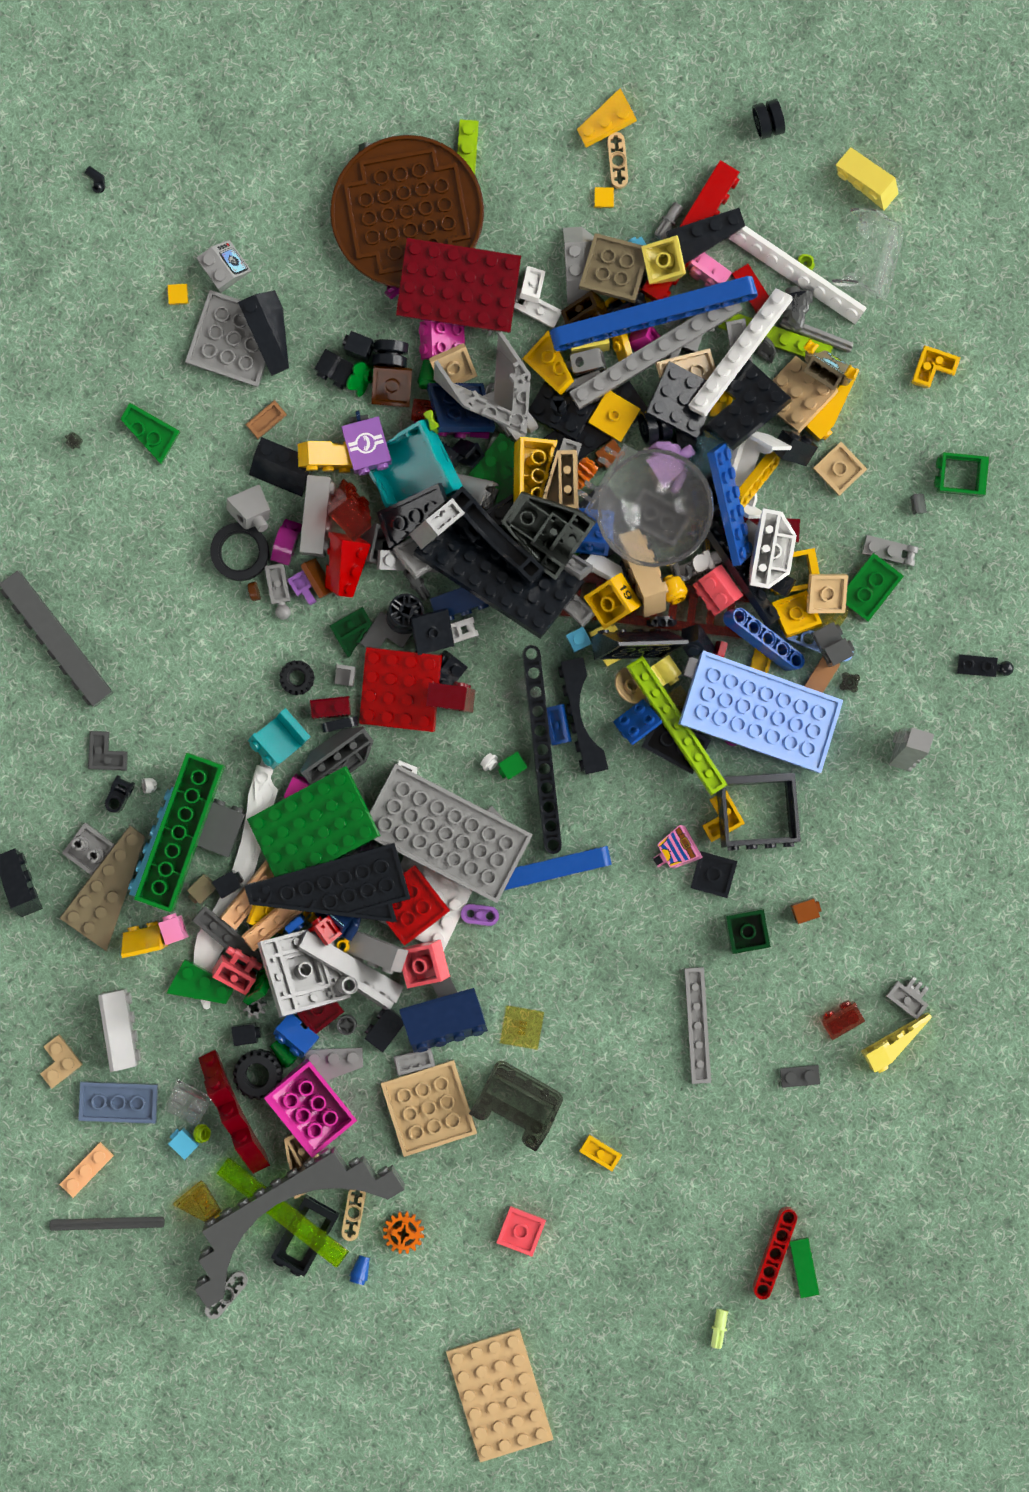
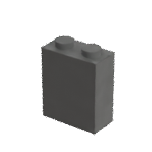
(221, 828)

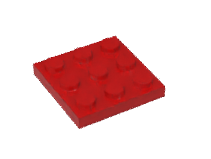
(418, 912)

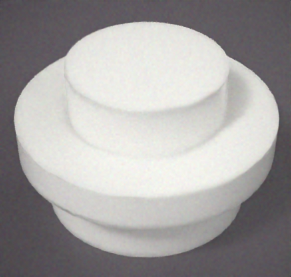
(489, 762)

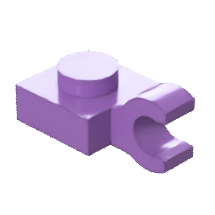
(302, 585)

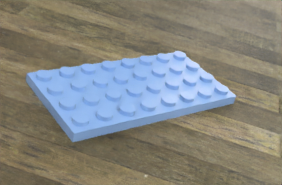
(760, 712)

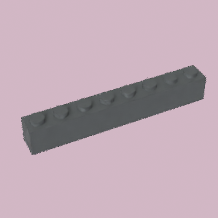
(56, 639)

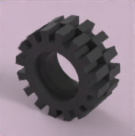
(285, 677)

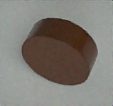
(254, 591)

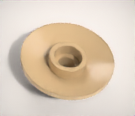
(622, 681)

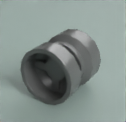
(346, 1027)

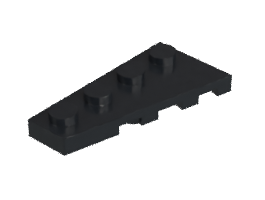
(405, 516)

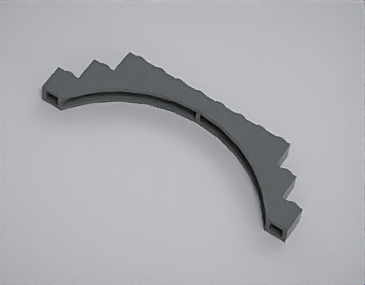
(323, 1172)

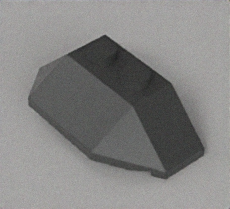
(344, 749)

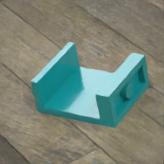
(279, 739)

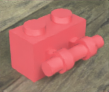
(720, 588)
(235, 974)

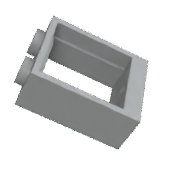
(437, 523)

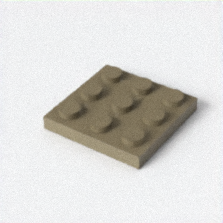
(613, 268)

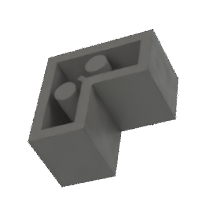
(832, 645)

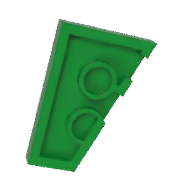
(151, 431)
(199, 984)

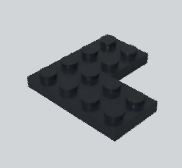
(754, 404)

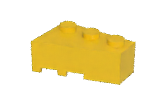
(324, 456)

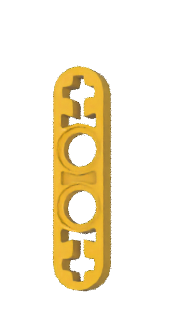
(758, 477)

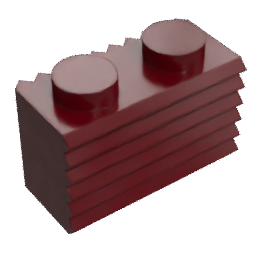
(330, 707)

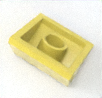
(663, 260)

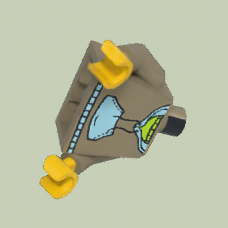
(827, 367)

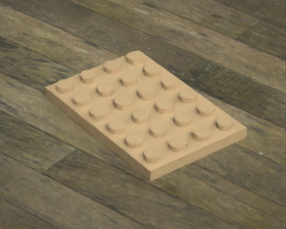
(499, 1395)

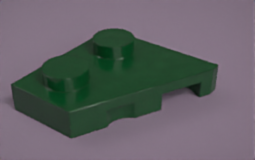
(351, 629)

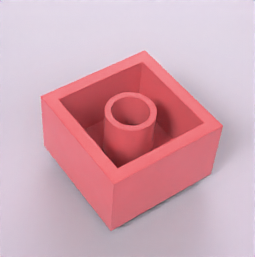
(425, 964)

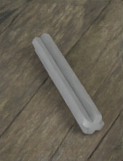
(821, 336)

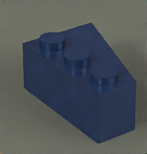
(458, 602)

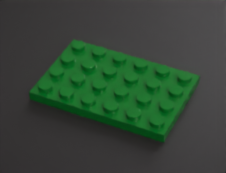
(314, 824)

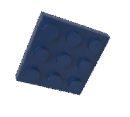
(452, 415)

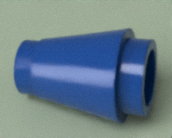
(360, 1270)

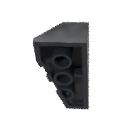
(266, 322)

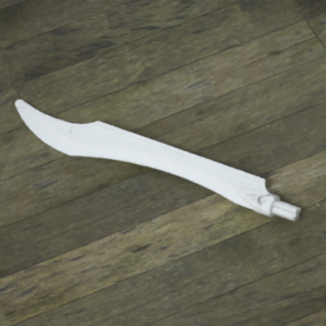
(260, 797)

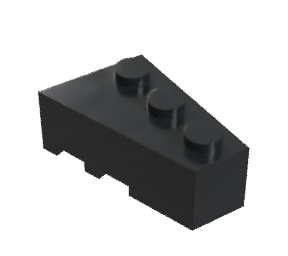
(18, 883)

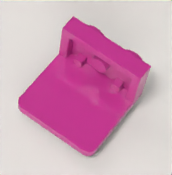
(438, 337)

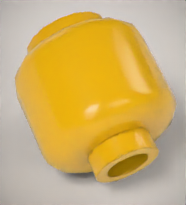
(676, 589)

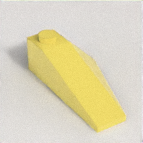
(886, 1050)

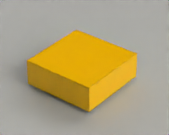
(604, 197)
(178, 294)

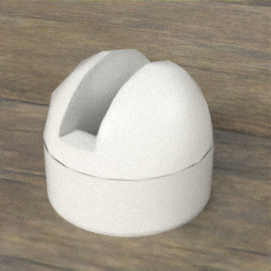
(149, 785)

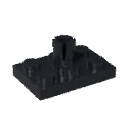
(560, 412)

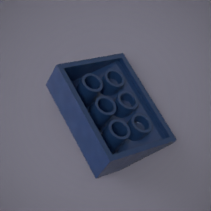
(444, 1020)

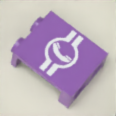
(366, 446)

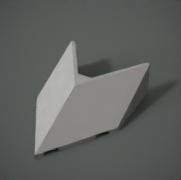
(511, 392)

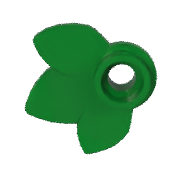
(360, 378)

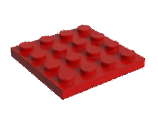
(398, 689)

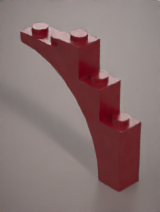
(231, 1114)

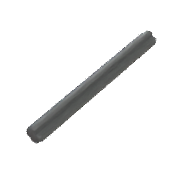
(107, 1223)

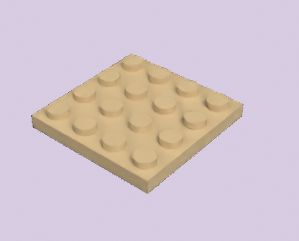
(428, 1108)

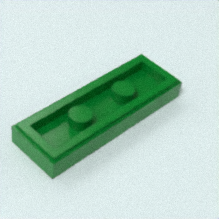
(804, 1267)

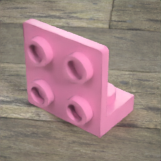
(708, 270)

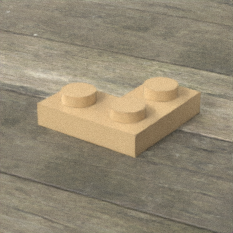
(65, 1061)

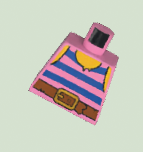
(677, 849)

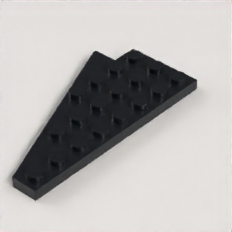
(348, 886)

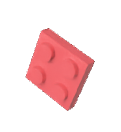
(521, 1231)

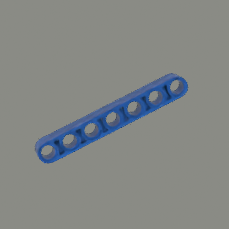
(559, 867)

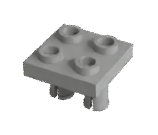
(88, 848)

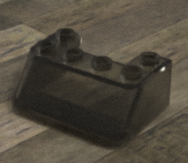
(519, 1100)

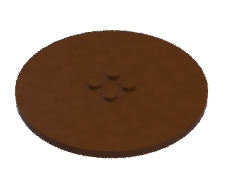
(402, 192)

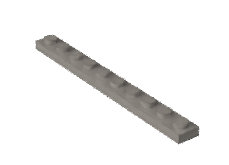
(651, 354)

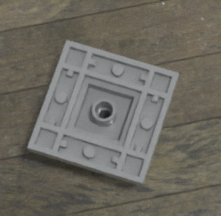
(297, 978)

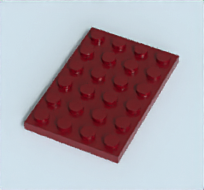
(458, 285)

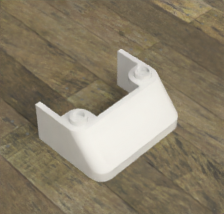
(745, 459)

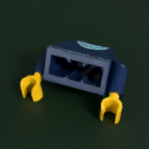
(347, 926)

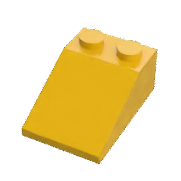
(142, 940)

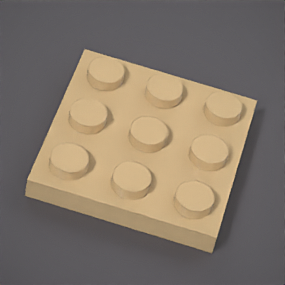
(806, 393)

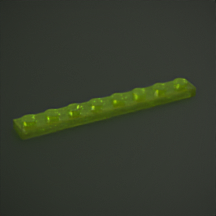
(286, 1215)

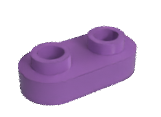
(480, 914)

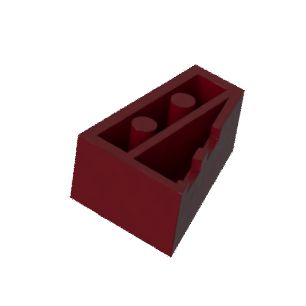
(451, 697)

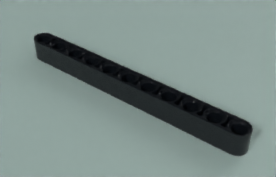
(550, 796)

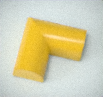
(930, 361)
(734, 819)

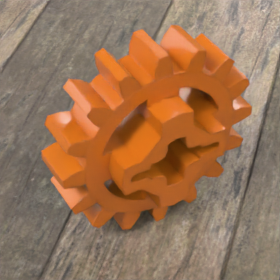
(413, 1234)

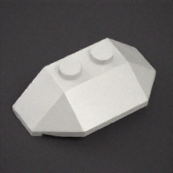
(771, 549)

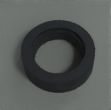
(216, 552)

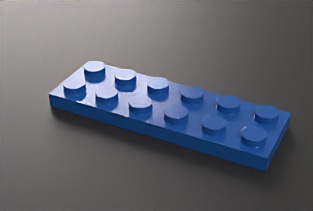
(729, 504)

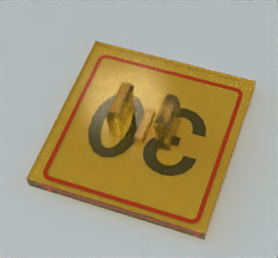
(522, 1027)

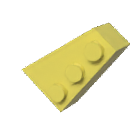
(868, 178)

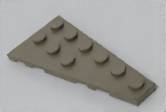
(100, 900)

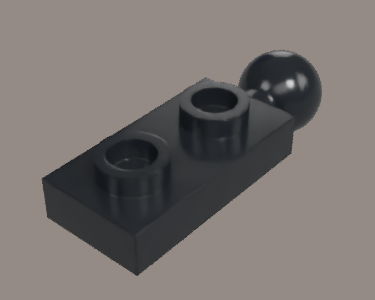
(983, 666)

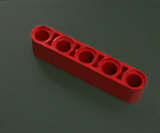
(774, 1262)

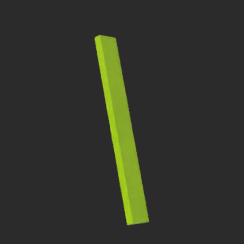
(670, 718)

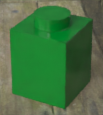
(511, 766)

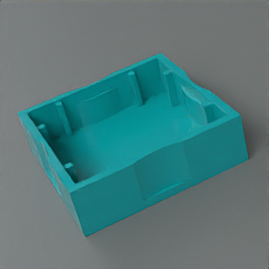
(416, 465)

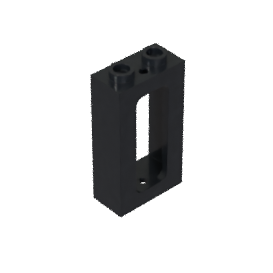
(301, 1267)

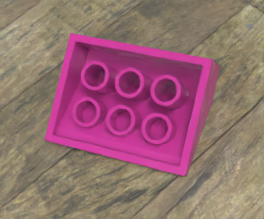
(309, 1108)

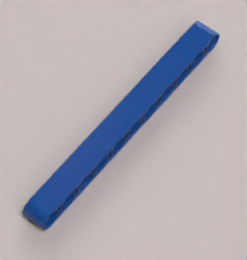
(653, 313)

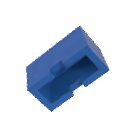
(295, 1036)

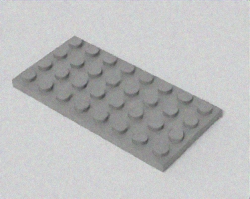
(448, 833)

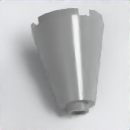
(481, 489)

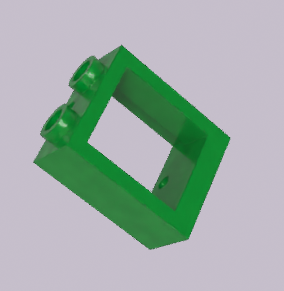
(981, 478)

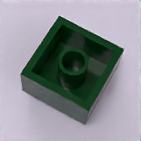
(747, 931)

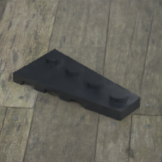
(706, 233)

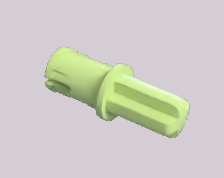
(719, 1328)

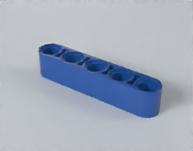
(755, 638)

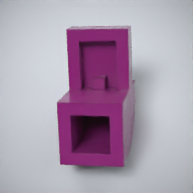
(286, 542)

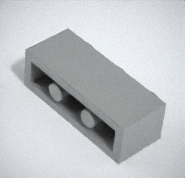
(377, 952)

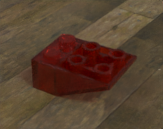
(350, 510)

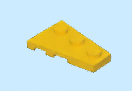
(608, 119)
(549, 364)

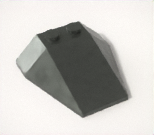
(547, 530)

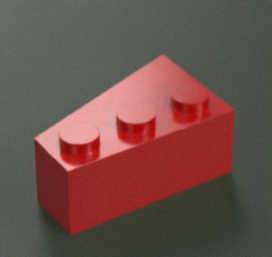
(345, 563)

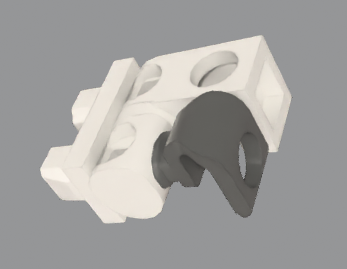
(698, 564)

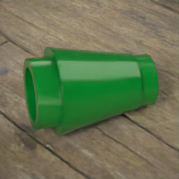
(426, 375)
(283, 1054)

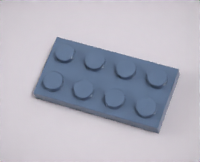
(118, 1102)

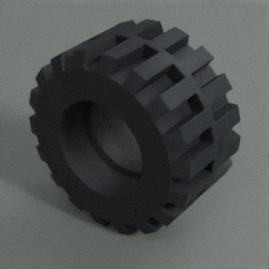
(260, 1057)

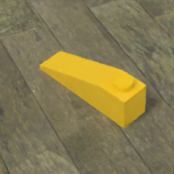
(822, 423)

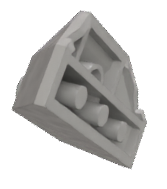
(576, 250)

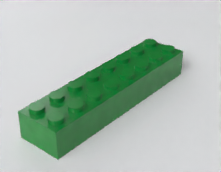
(179, 832)

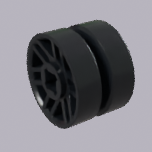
(768, 119)
(390, 353)
(652, 429)
(401, 610)

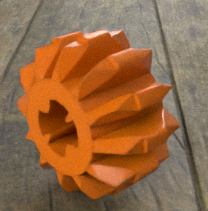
(586, 471)

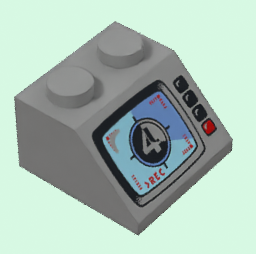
(223, 265)

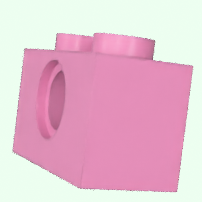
(173, 928)

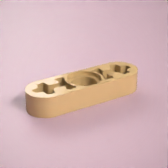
(611, 146)
(361, 1199)

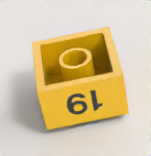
(612, 600)

